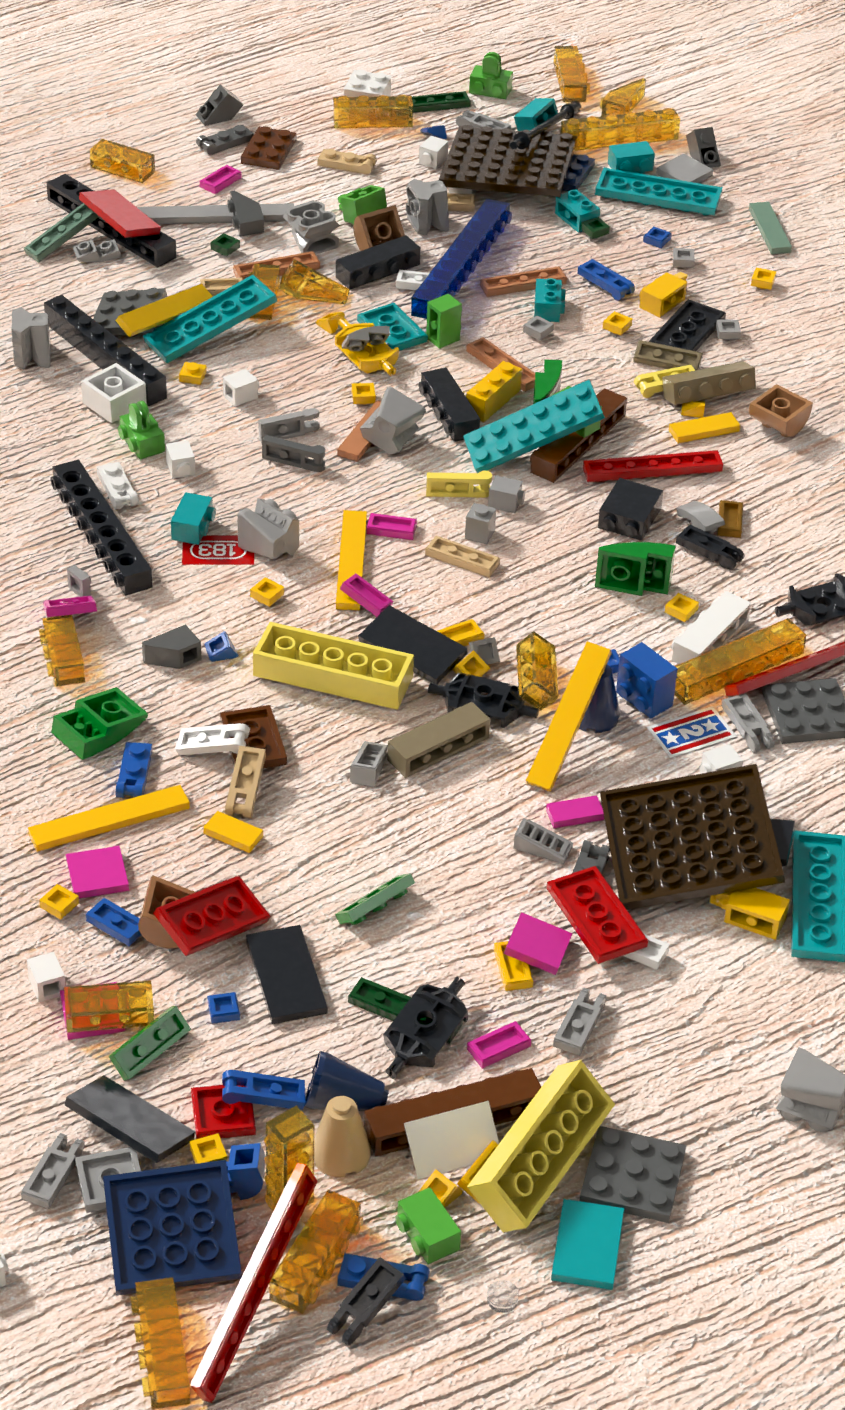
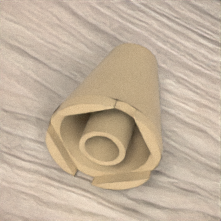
(341, 1139)

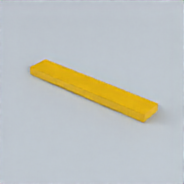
(162, 310)
(351, 554)
(568, 716)
(108, 818)

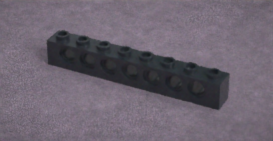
(155, 249)
(101, 527)

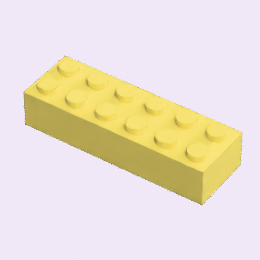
(333, 665)
(541, 1146)

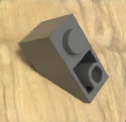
(219, 107)
(704, 147)
(247, 214)
(172, 649)

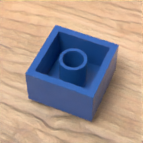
(646, 680)

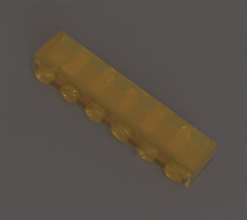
(623, 128)
(738, 660)

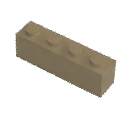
(709, 382)
(438, 739)

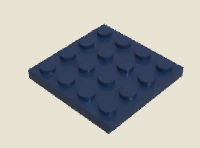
(172, 1226)

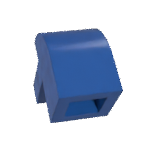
(246, 1170)

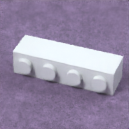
(712, 627)

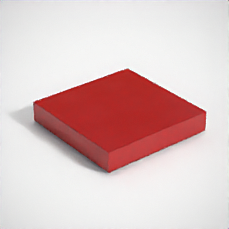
(217, 1117)

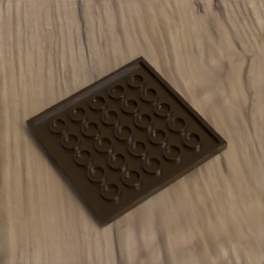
(486, 162)
(691, 837)

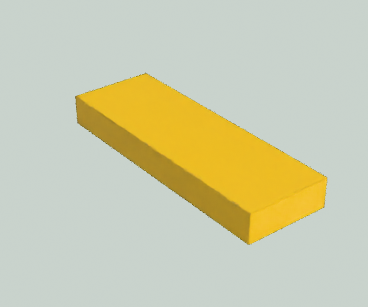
(704, 427)

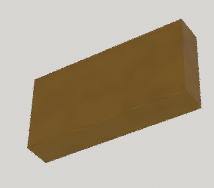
(732, 514)

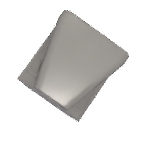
(427, 205)
(313, 227)
(30, 338)
(393, 421)
(268, 530)
(812, 1092)

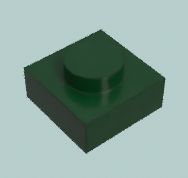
(595, 227)
(225, 244)

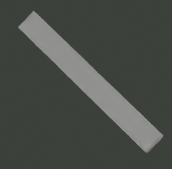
(208, 213)

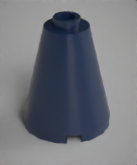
(604, 707)
(338, 1078)

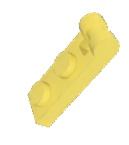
(653, 383)
(458, 484)

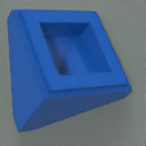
(437, 131)
(220, 648)

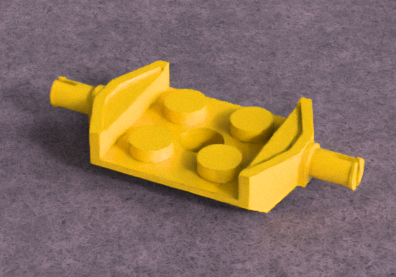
(373, 356)

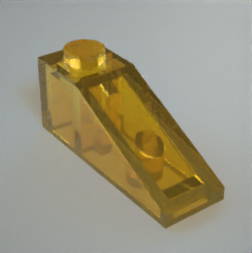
(623, 98)
(311, 285)

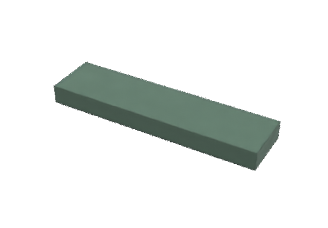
(770, 228)
(60, 232)

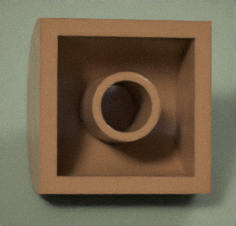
(377, 227)
(781, 410)
(158, 894)

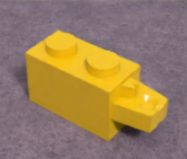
(663, 293)
(754, 910)

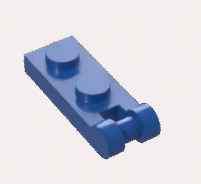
(606, 279)
(134, 770)
(263, 1089)
(355, 1267)

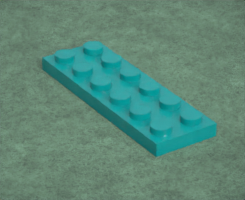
(658, 191)
(210, 318)
(533, 426)
(818, 896)

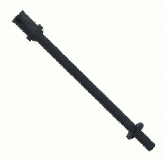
(522, 139)

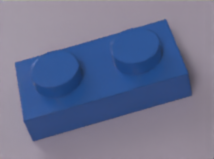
(114, 921)

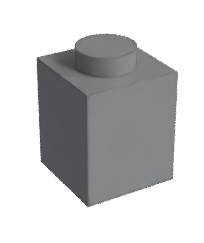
(506, 494)
(480, 523)

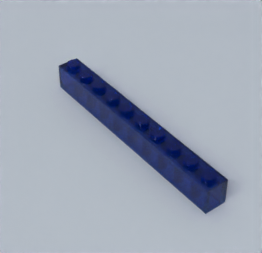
(462, 255)

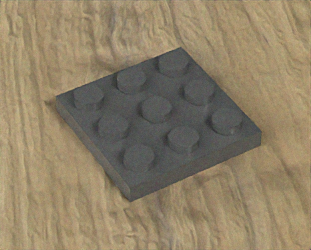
(121, 302)
(806, 710)
(633, 1173)

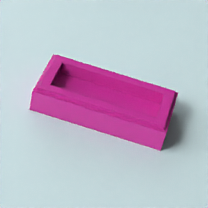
(220, 179)
(391, 526)
(366, 594)
(575, 811)
(498, 1044)

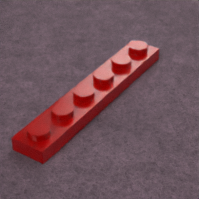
(652, 466)

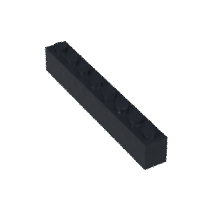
(102, 346)

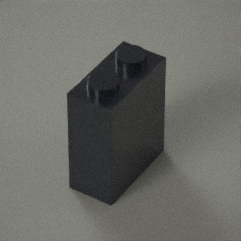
(630, 509)

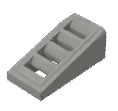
(367, 767)
(529, 832)

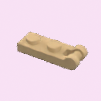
(347, 161)
(245, 781)

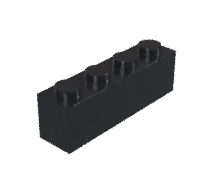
(377, 262)
(448, 403)

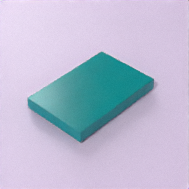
(403, 330)
(587, 1244)

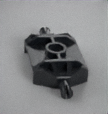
(811, 603)
(500, 703)
(419, 1043)

